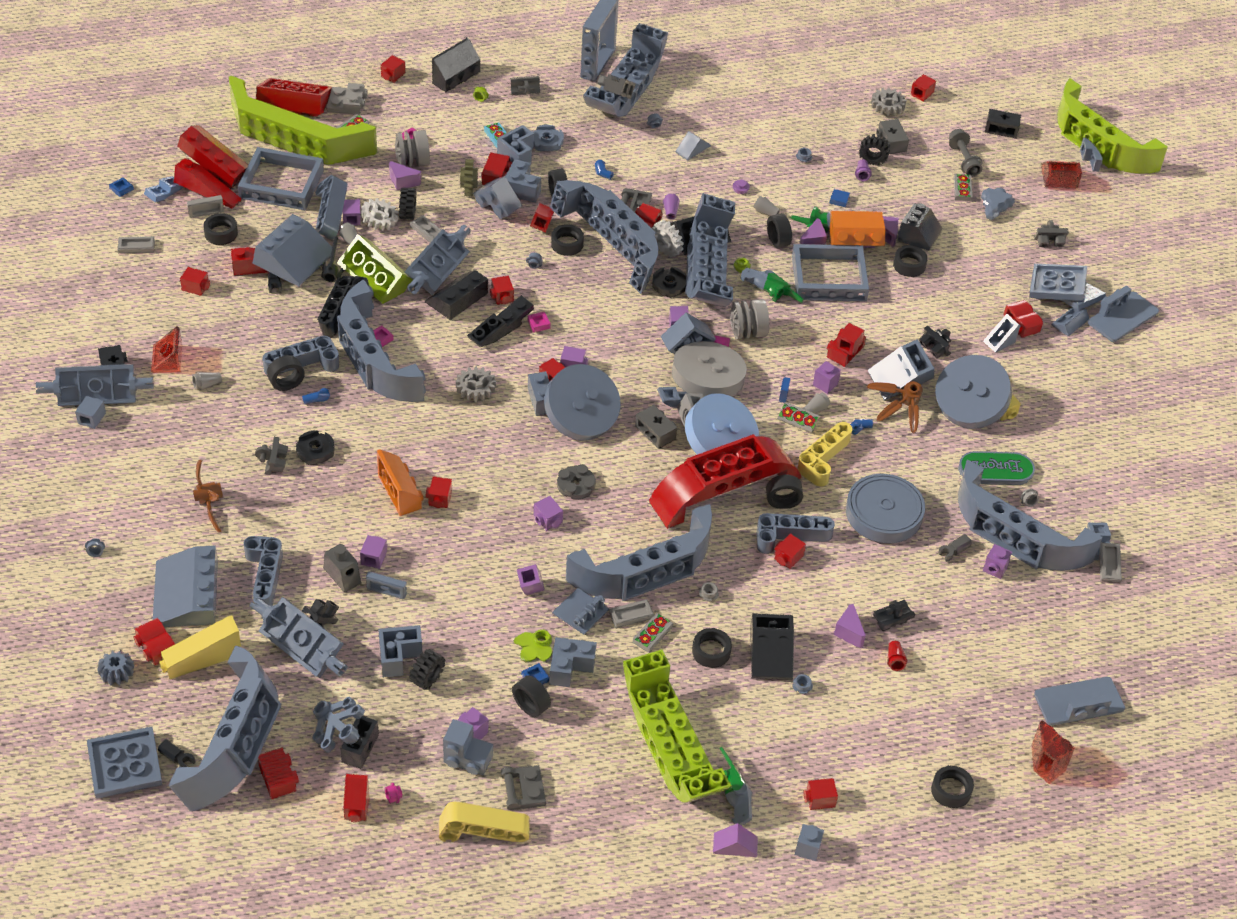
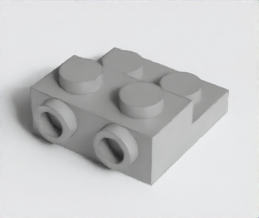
(347, 100)

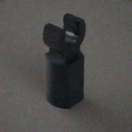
(273, 282)
(175, 753)

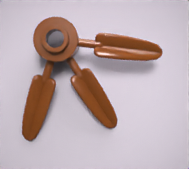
(910, 397)
(207, 493)

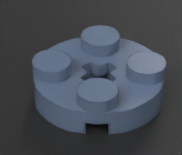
(555, 139)

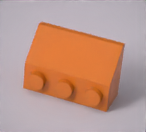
(857, 228)
(398, 483)

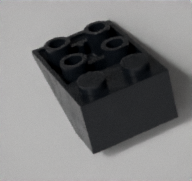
(772, 646)

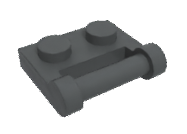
(638, 197)
(530, 784)

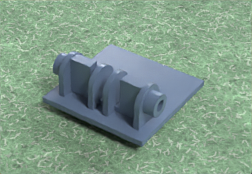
(581, 610)

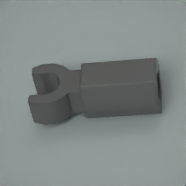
(955, 547)

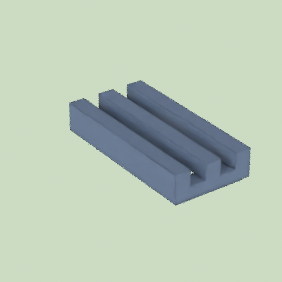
(386, 585)

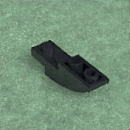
(500, 325)

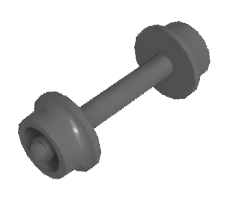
(972, 164)

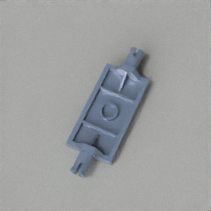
(438, 260)
(103, 382)
(300, 636)

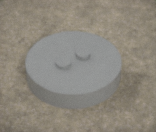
(708, 369)

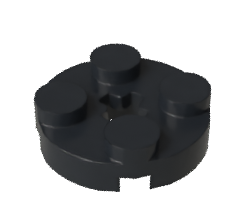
(668, 289)
(315, 456)

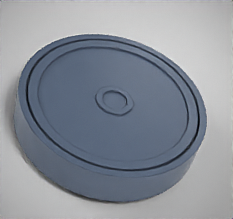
(973, 391)
(582, 402)
(885, 508)

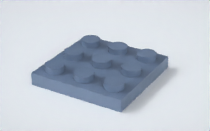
(1058, 282)
(124, 762)

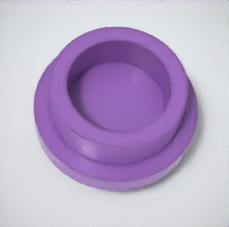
(741, 186)

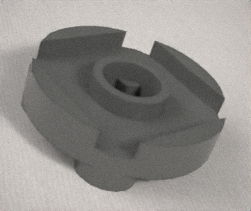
(579, 473)

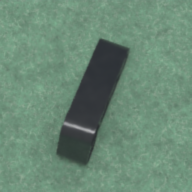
(332, 308)

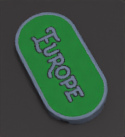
(1000, 467)

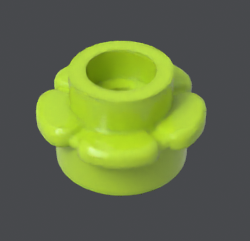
(480, 94)
(741, 264)

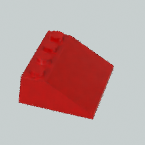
(294, 96)

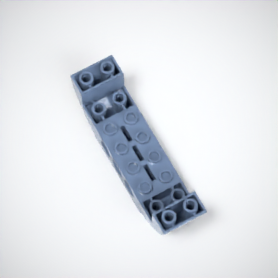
(636, 66)
(613, 222)
(708, 252)
(367, 352)
(1019, 532)
(645, 568)
(237, 737)

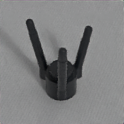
(330, 272)

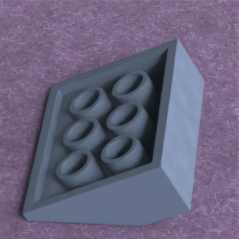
(292, 251)
(186, 587)

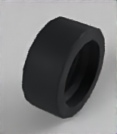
(553, 177)
(779, 230)
(220, 238)
(567, 249)
(906, 269)
(281, 364)
(784, 501)
(709, 660)
(531, 696)
(947, 799)

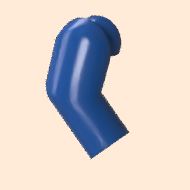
(602, 171)
(319, 396)
(859, 424)

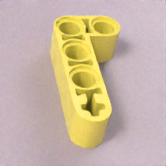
(814, 459)
(483, 822)

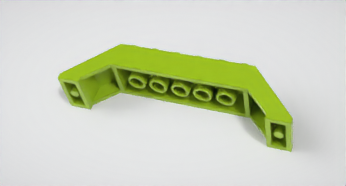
(298, 132)

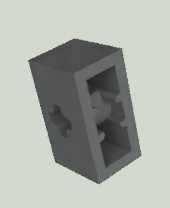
(895, 134)
(656, 426)

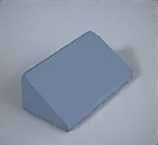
(1071, 321)

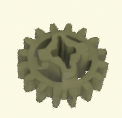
(469, 177)

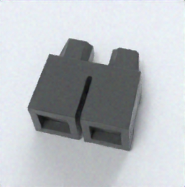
(617, 85)

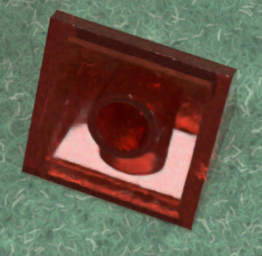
(168, 353)

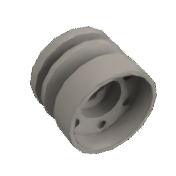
(412, 148)
(749, 319)

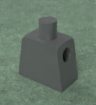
(338, 562)

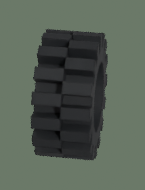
(874, 142)
(407, 203)
(427, 669)

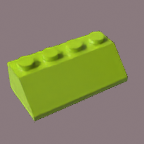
(383, 274)

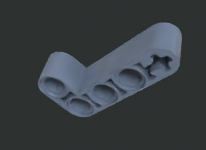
(333, 194)
(308, 352)
(801, 526)
(270, 556)

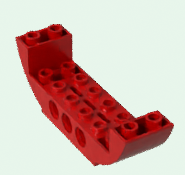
(718, 473)

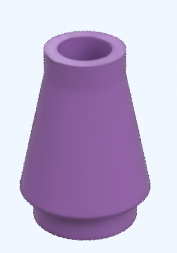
(863, 171)
(671, 205)

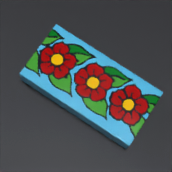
(494, 131)

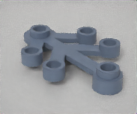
(324, 711)

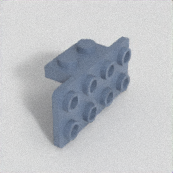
(1122, 314)
(1079, 700)

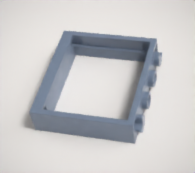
(594, 52)
(278, 196)
(830, 292)

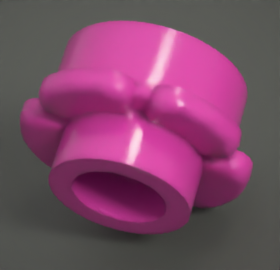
(393, 793)

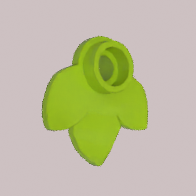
(533, 647)

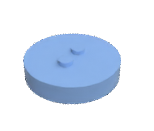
(718, 421)

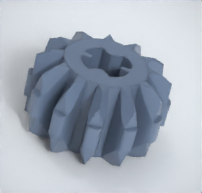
(115, 667)

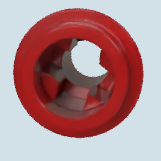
(896, 657)

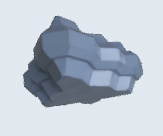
(996, 201)

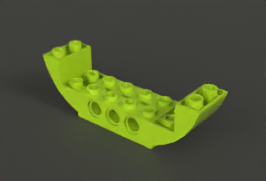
(1115, 146)
(669, 730)

